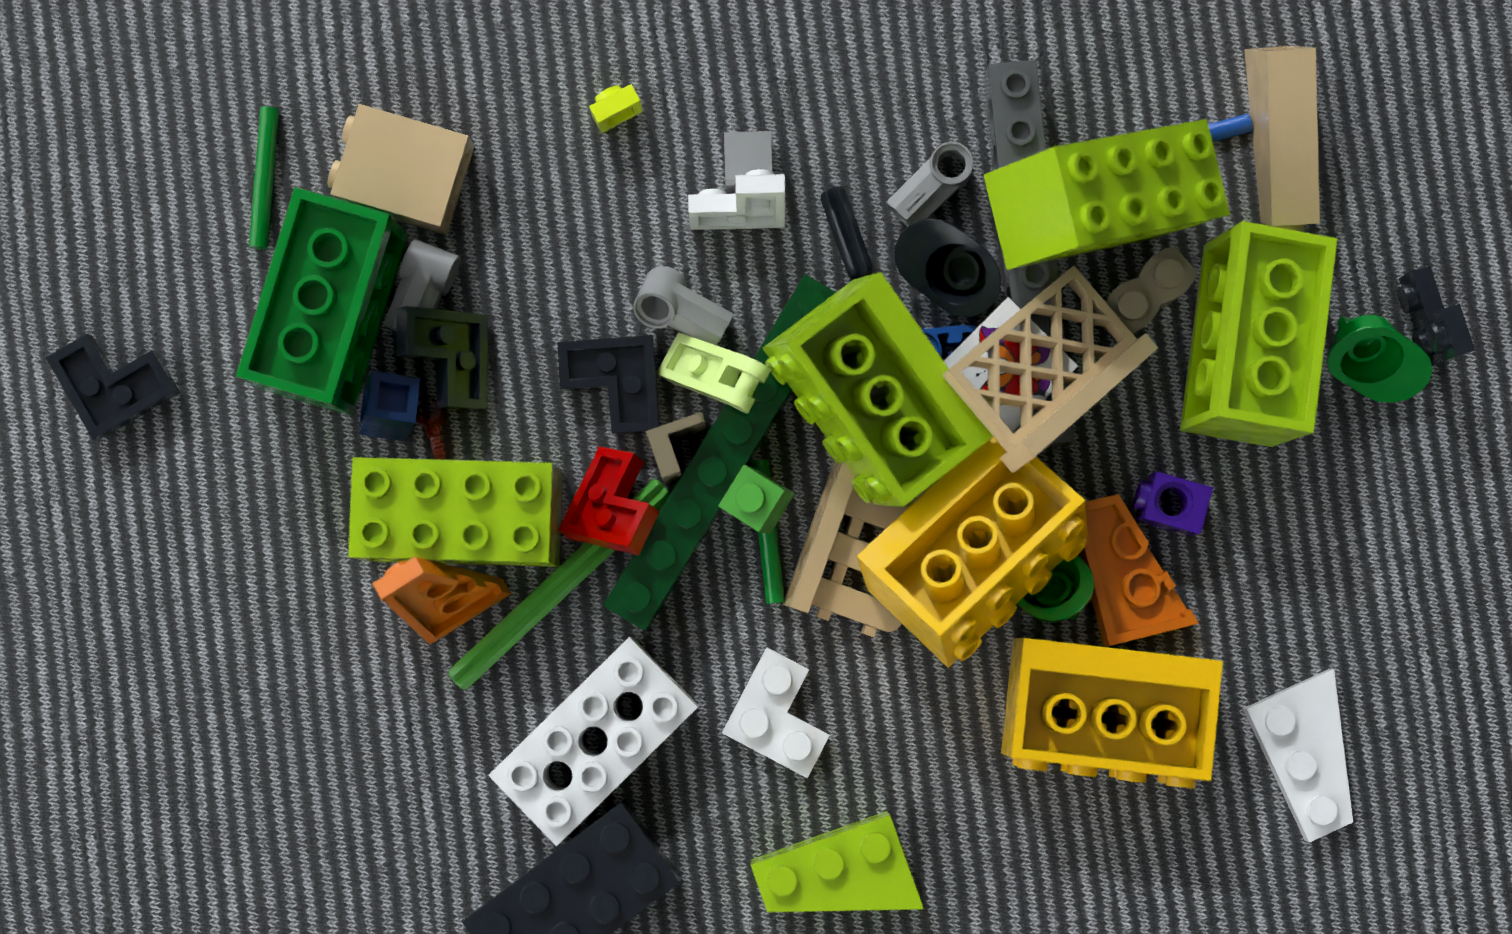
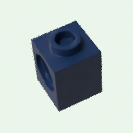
(389, 406)

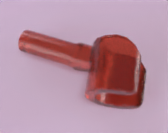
(433, 430)

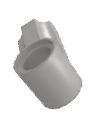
(928, 187)
(425, 277)
(668, 302)

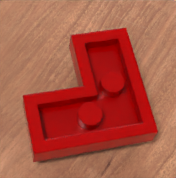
(601, 509)

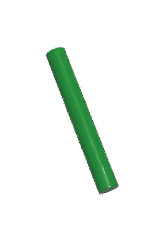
(264, 178)
(770, 554)

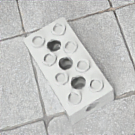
(560, 738)

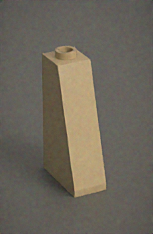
(1285, 134)

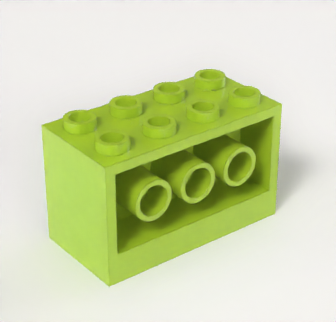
(1106, 193)
(1259, 335)
(885, 401)
(455, 511)

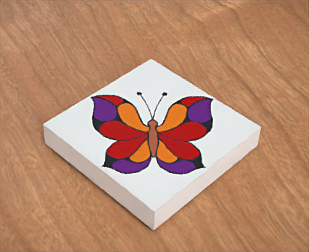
(1009, 352)

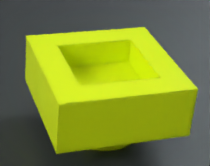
(615, 106)

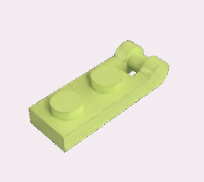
(713, 371)

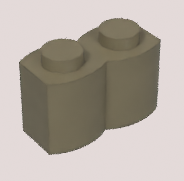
(1151, 289)

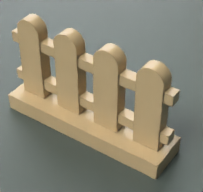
(826, 543)

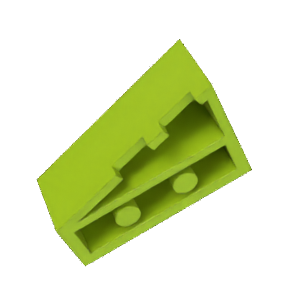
(839, 871)

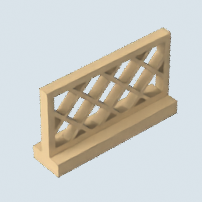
(1067, 403)

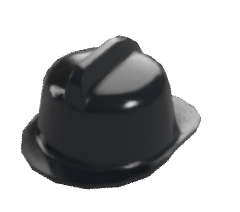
(948, 267)

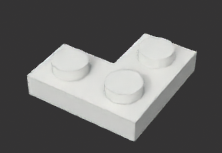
(756, 204)
(763, 716)

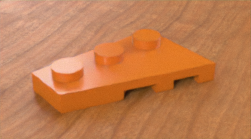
(1130, 588)
(437, 596)

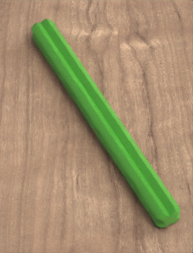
(541, 601)

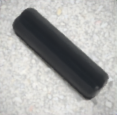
(846, 232)

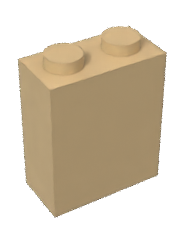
(401, 168)

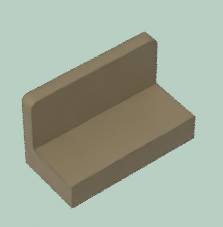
(662, 439)

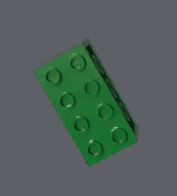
(323, 301)

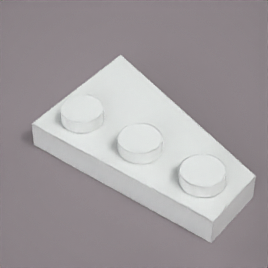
(1306, 752)

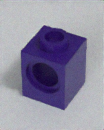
(1193, 499)

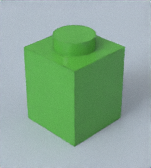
(756, 499)

